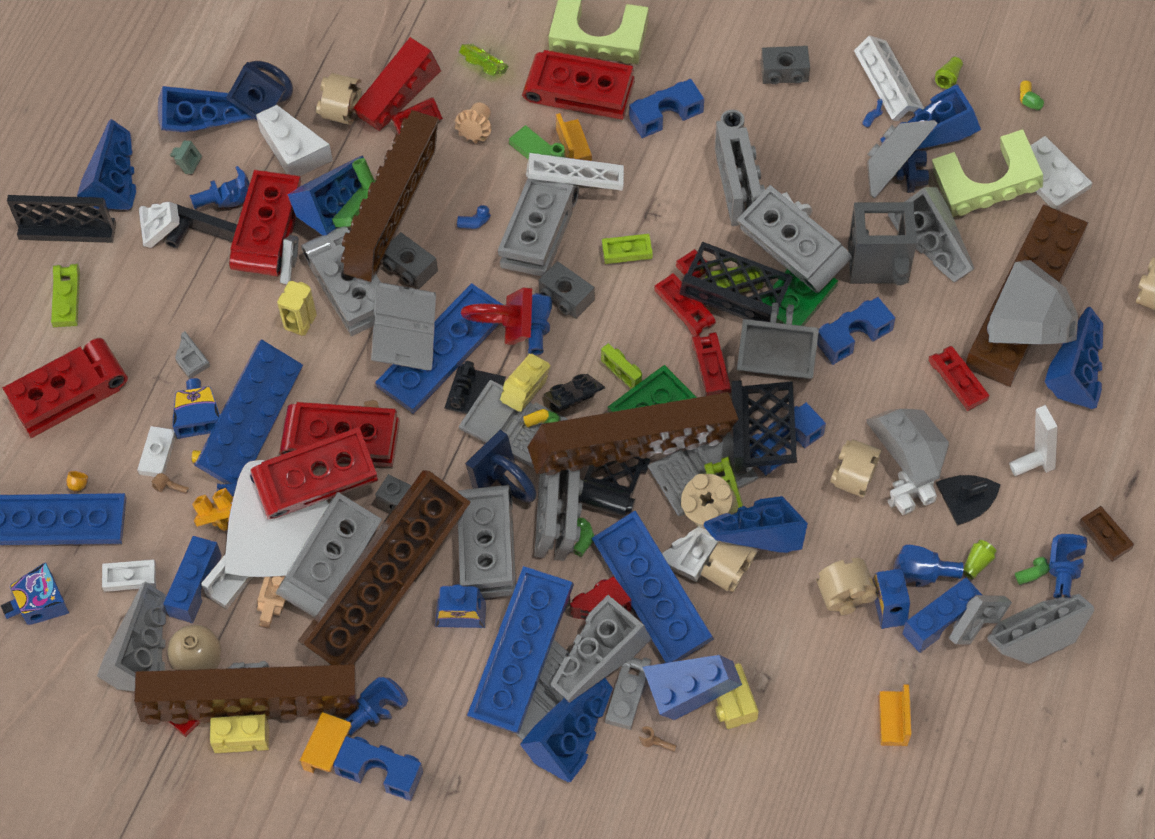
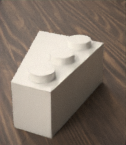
(292, 142)

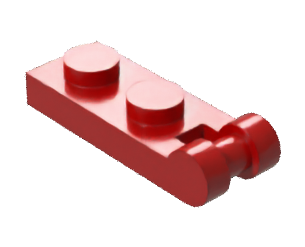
(683, 306)
(711, 364)
(959, 378)

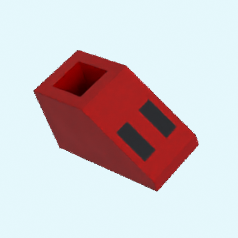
(585, 603)

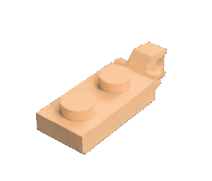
(269, 602)

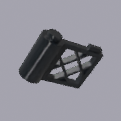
(606, 493)

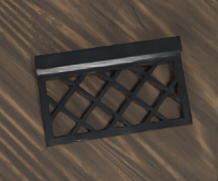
(55, 227)
(729, 298)
(743, 430)

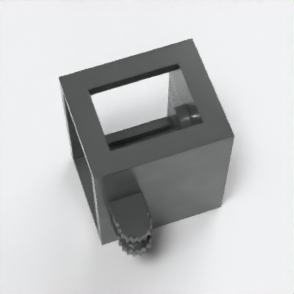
(881, 257)
(778, 347)

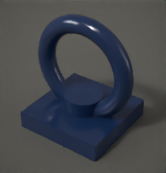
(257, 91)
(491, 464)

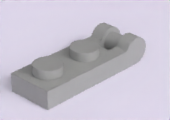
(627, 694)

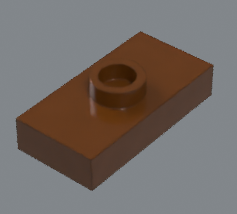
(1106, 533)

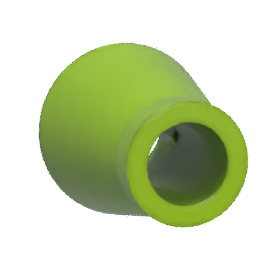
(948, 74)
(980, 557)

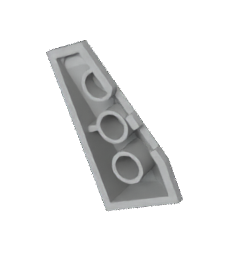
(938, 233)
(137, 641)
(603, 646)

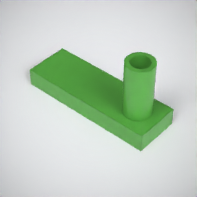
(528, 142)
(351, 208)

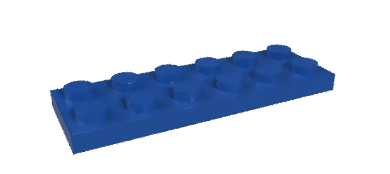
(453, 343)
(249, 413)
(62, 519)
(652, 588)
(520, 650)

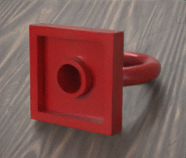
(513, 315)

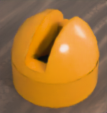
(76, 481)

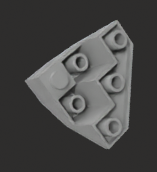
(1033, 309)

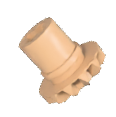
(474, 123)

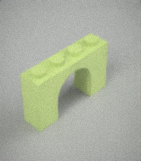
(621, 46)
(966, 195)

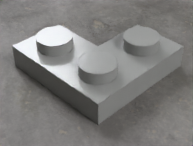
(979, 610)

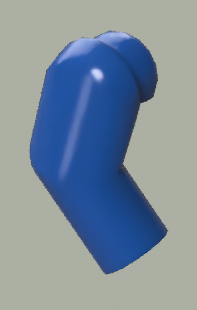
(475, 221)

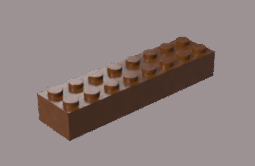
(389, 196)
(1051, 247)
(631, 433)
(384, 570)
(244, 692)

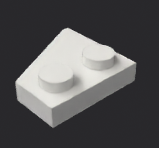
(157, 222)
(691, 553)

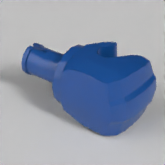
(227, 195)
(539, 326)
(1063, 550)
(925, 566)
(371, 703)

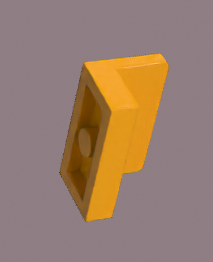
(573, 139)
(895, 717)
(324, 743)

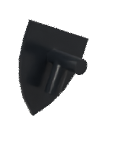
(968, 496)

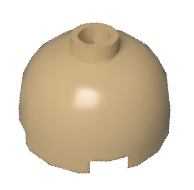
(194, 649)

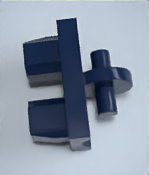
(913, 176)

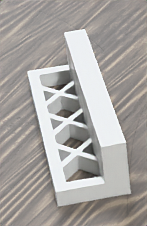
(887, 77)
(575, 171)
(223, 587)

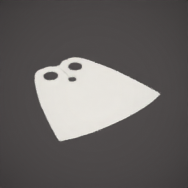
(261, 544)

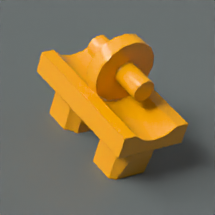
(215, 512)

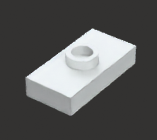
(156, 451)
(128, 575)

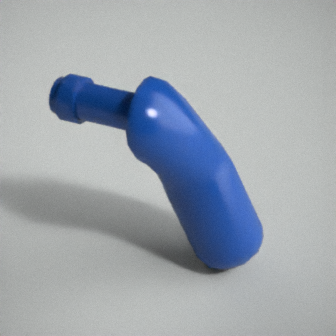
(869, 118)

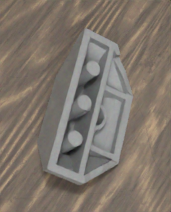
(894, 152)
(912, 442)
(1042, 628)

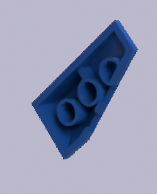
(195, 109)
(952, 113)
(110, 169)
(325, 196)
(1076, 365)
(767, 526)
(564, 733)

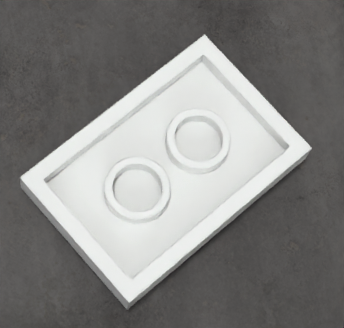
(1060, 176)

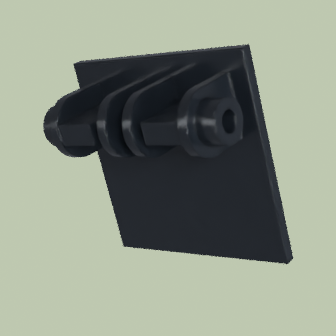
(468, 386)
(580, 388)

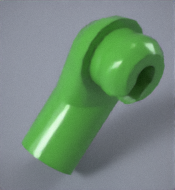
(585, 537)
(1030, 574)

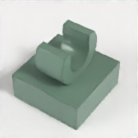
(186, 157)

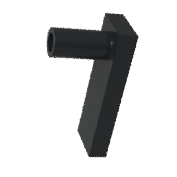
(201, 222)

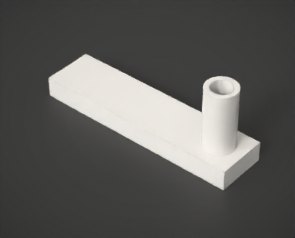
(1044, 445)

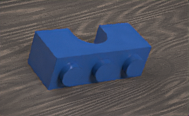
(681, 98)
(869, 318)
(808, 430)
(185, 592)
(931, 621)
(358, 757)

